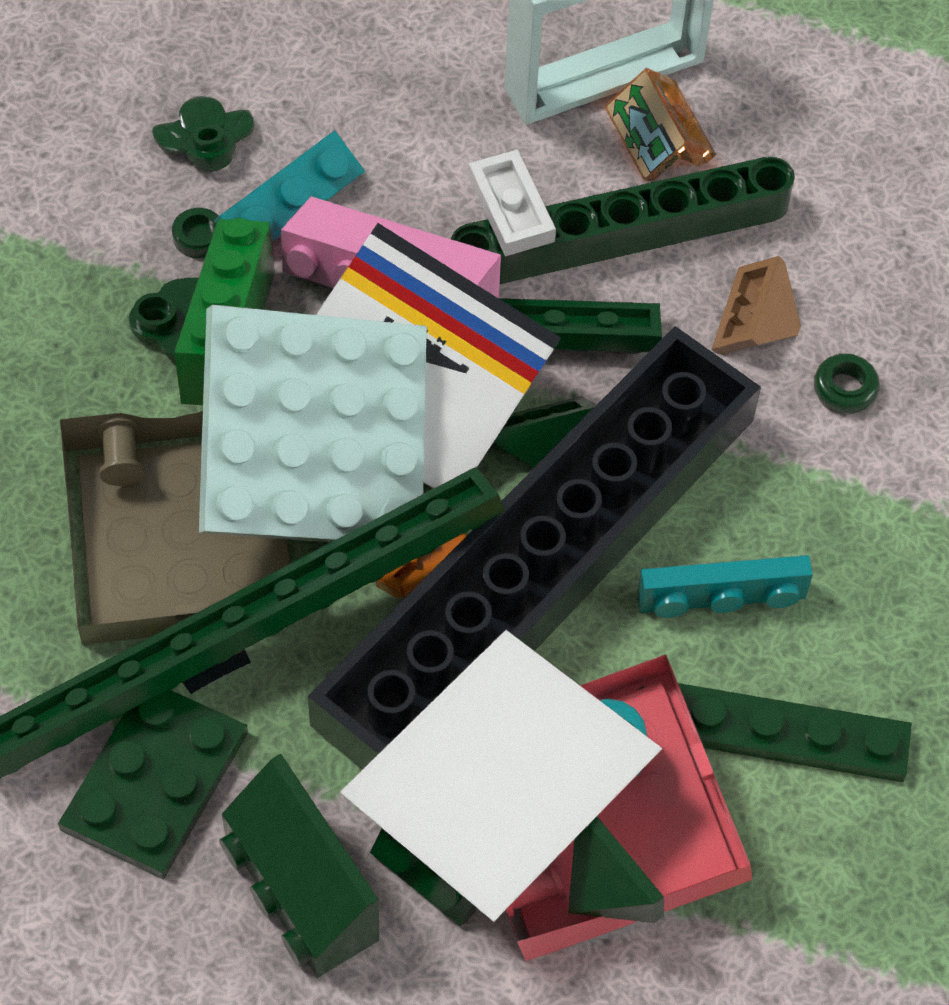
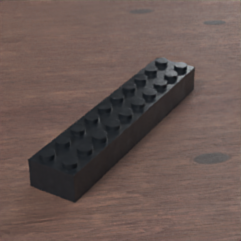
(548, 547)

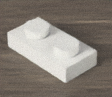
(511, 202)

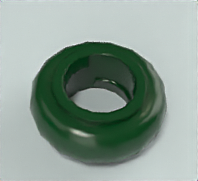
(841, 400)

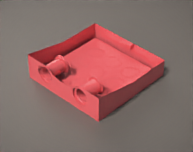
(664, 819)

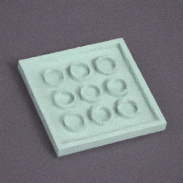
(308, 423)

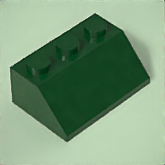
(300, 870)

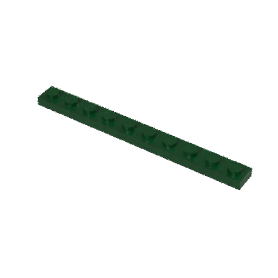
(244, 618)

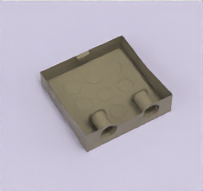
(143, 528)

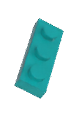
(315, 173)
(724, 585)

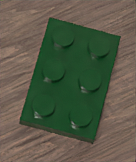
(153, 780)

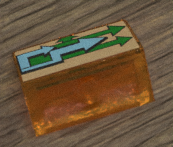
(658, 125)

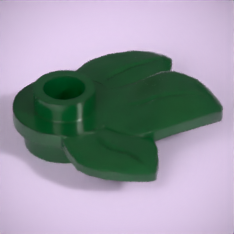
(204, 133)
(167, 306)

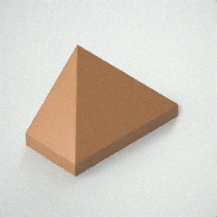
(758, 308)

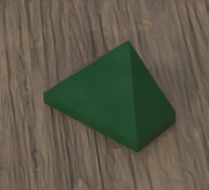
(538, 430)
(609, 880)

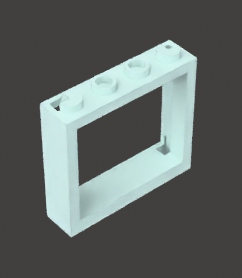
(600, 69)

